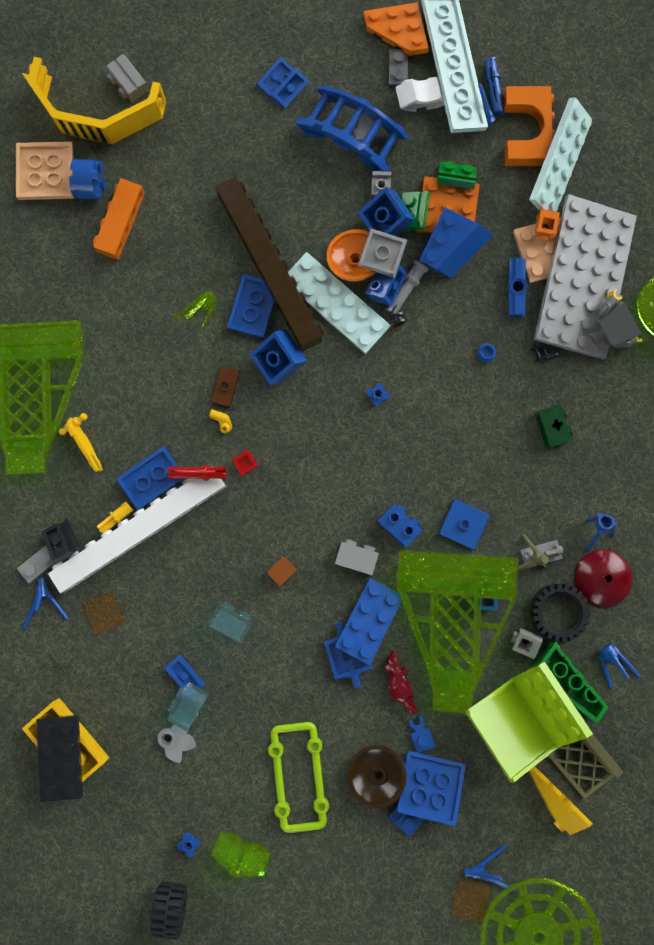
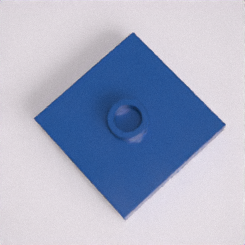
(464, 524)

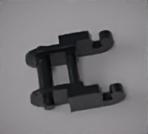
(546, 356)

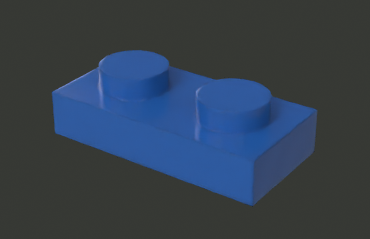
(183, 673)

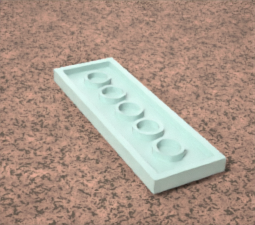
(561, 157)
(338, 303)

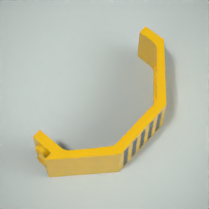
(108, 130)

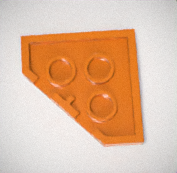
(399, 27)

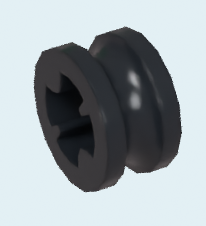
(398, 319)

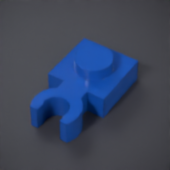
(421, 736)

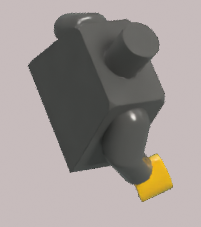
(615, 324)

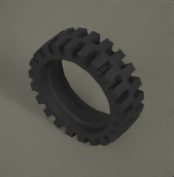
(583, 612)

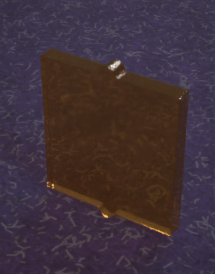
(104, 612)
(471, 900)

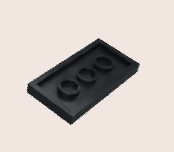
(59, 758)

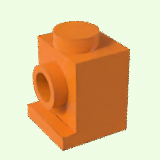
(549, 220)

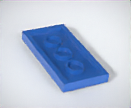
(369, 622)

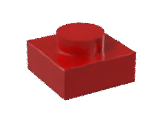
(245, 462)

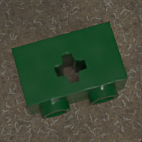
(553, 436)

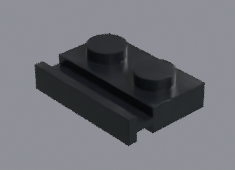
(60, 541)

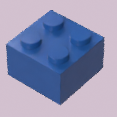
(386, 213)
(278, 357)

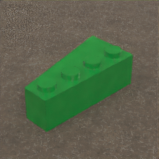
(573, 683)

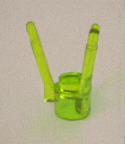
(204, 300)

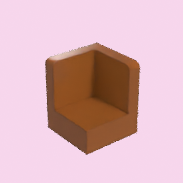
(281, 571)

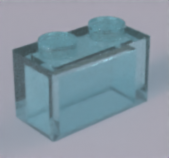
(230, 622)
(187, 706)

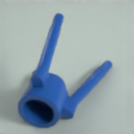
(488, 113)
(603, 525)
(611, 654)

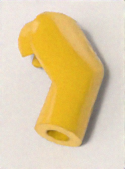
(223, 419)

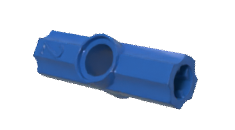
(517, 276)

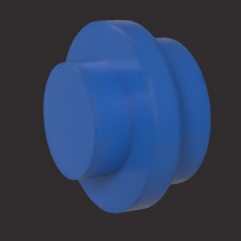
(486, 352)

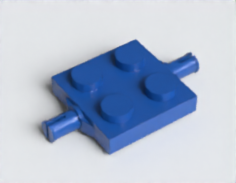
(343, 664)

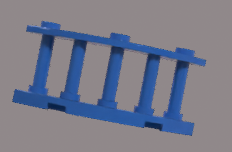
(343, 138)

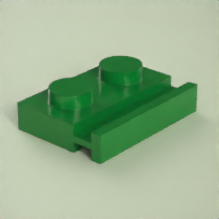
(457, 175)
(418, 205)

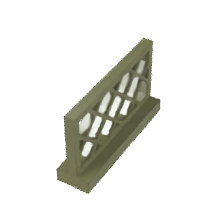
(600, 754)

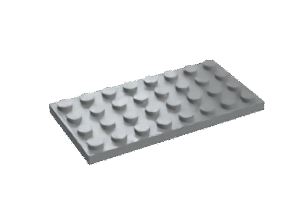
(584, 268)

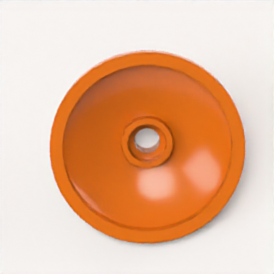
(346, 249)

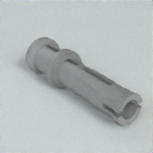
(411, 281)

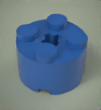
(87, 179)

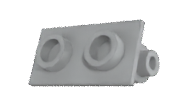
(550, 549)

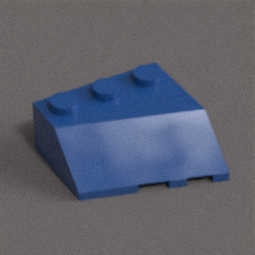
(453, 243)

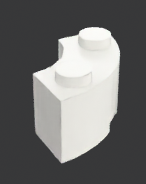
(420, 94)

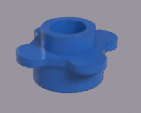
(377, 399)
(189, 850)

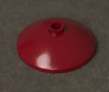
(591, 576)

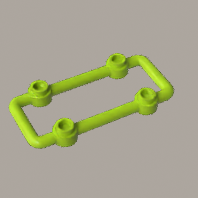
(321, 803)

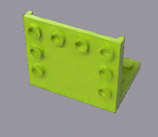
(527, 720)

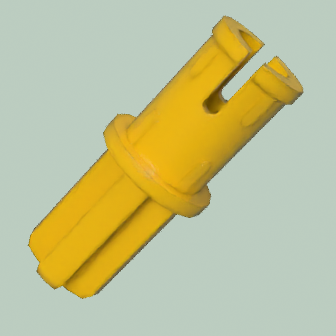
(115, 517)

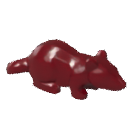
(398, 686)

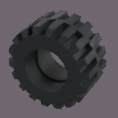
(168, 910)

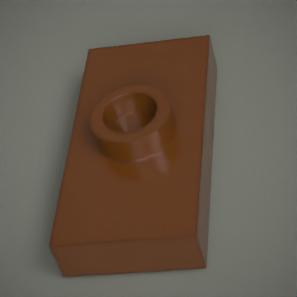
(225, 386)

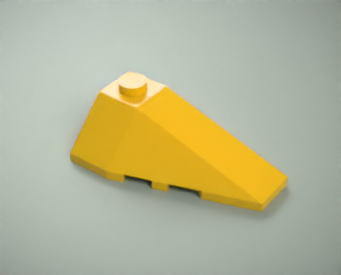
(565, 813)

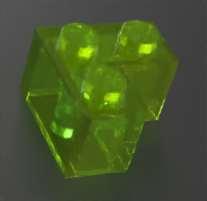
(239, 856)

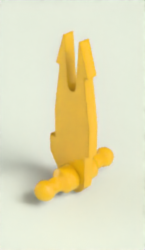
(74, 429)

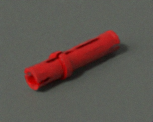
(197, 472)

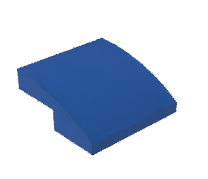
(282, 83)

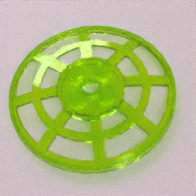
(538, 921)

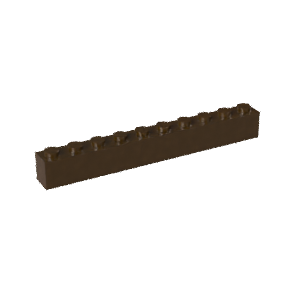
(269, 265)

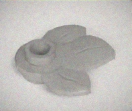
(179, 742)

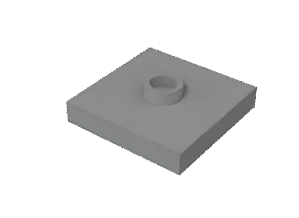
(382, 253)

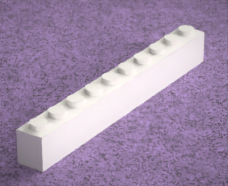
(133, 532)

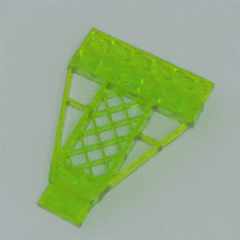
(33, 344)
(459, 576)

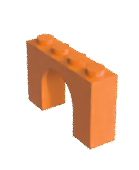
(538, 103)

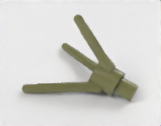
(536, 559)

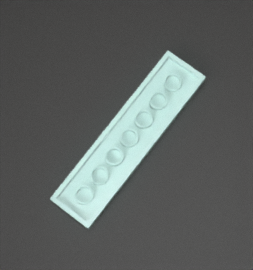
(454, 66)

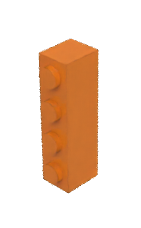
(119, 219)

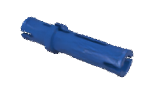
(494, 86)

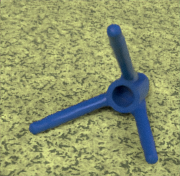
(42, 593)
(479, 872)

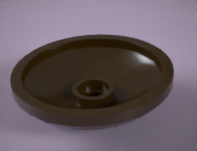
(364, 781)

